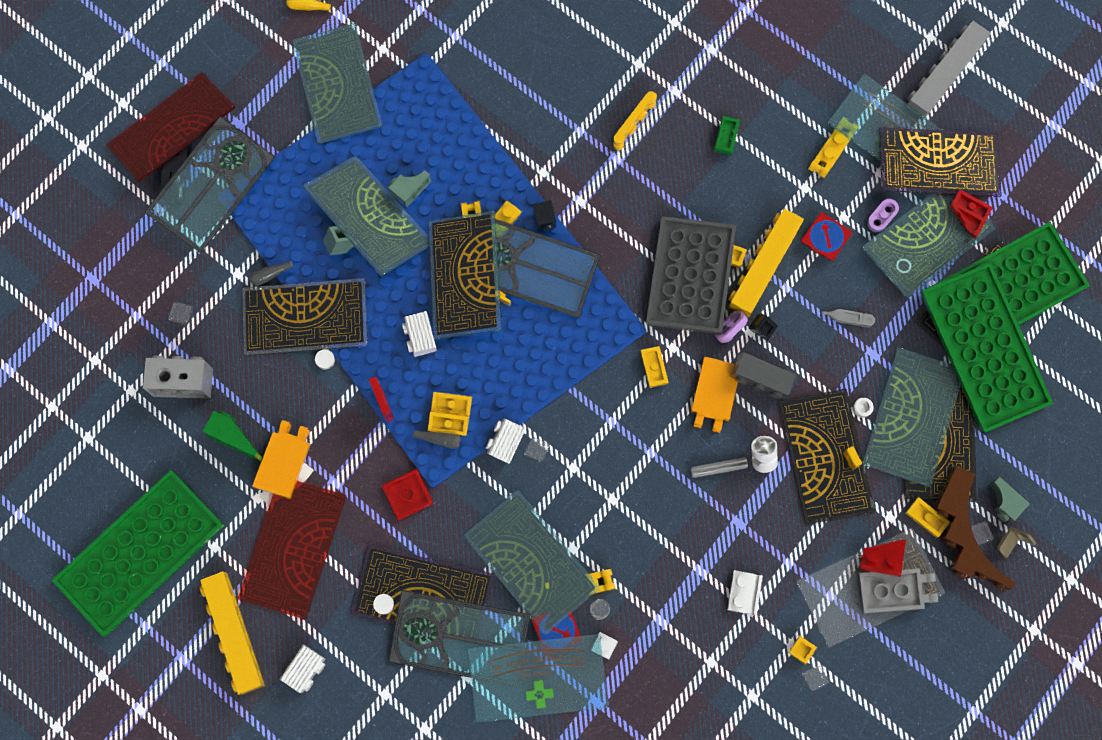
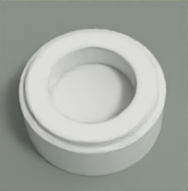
(325, 359)
(863, 407)
(383, 604)

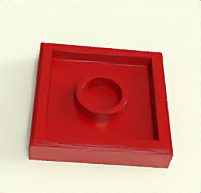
(381, 399)
(407, 494)

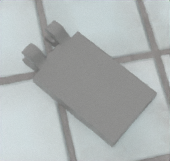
(895, 593)

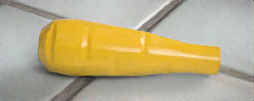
(308, 5)

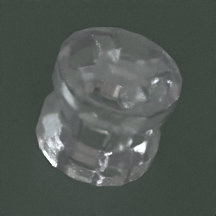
(599, 606)

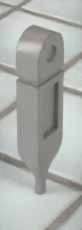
(851, 317)

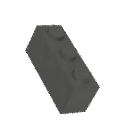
(763, 376)

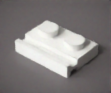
(744, 592)

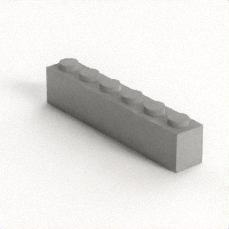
(949, 68)

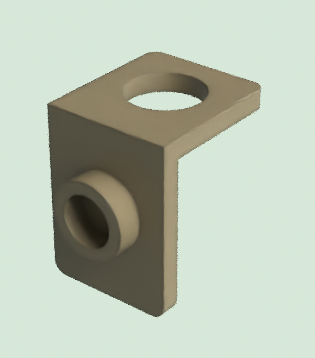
(1011, 538)

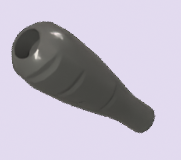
(266, 274)
(446, 440)

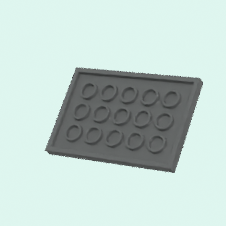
(691, 275)

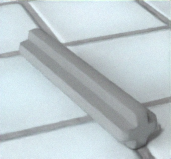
(719, 467)

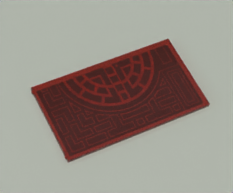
(170, 126)
(292, 550)

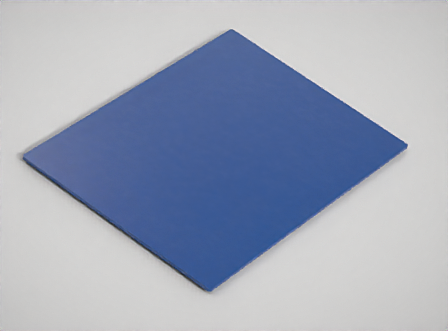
(504, 371)

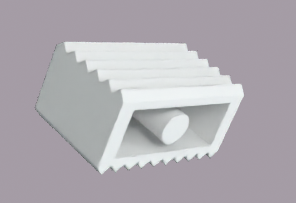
(420, 334)
(505, 440)
(302, 669)

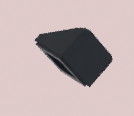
(763, 326)

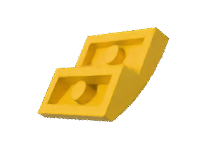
(450, 413)

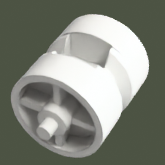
(764, 454)

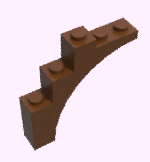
(958, 534)

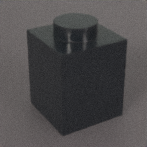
(544, 216)

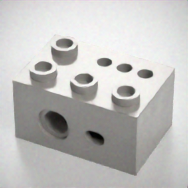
(178, 377)

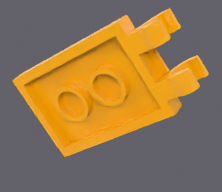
(714, 393)
(282, 461)

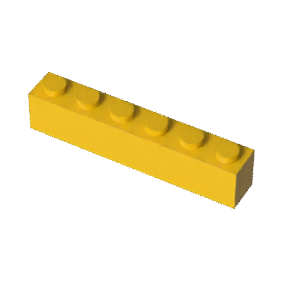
(766, 262)
(232, 633)

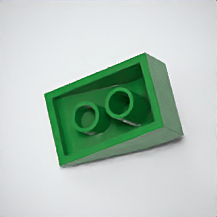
(223, 429)

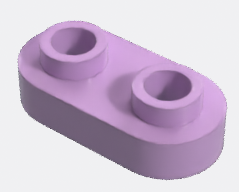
(882, 216)
(732, 326)

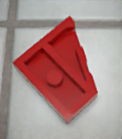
(970, 212)
(884, 558)

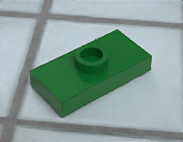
(727, 135)

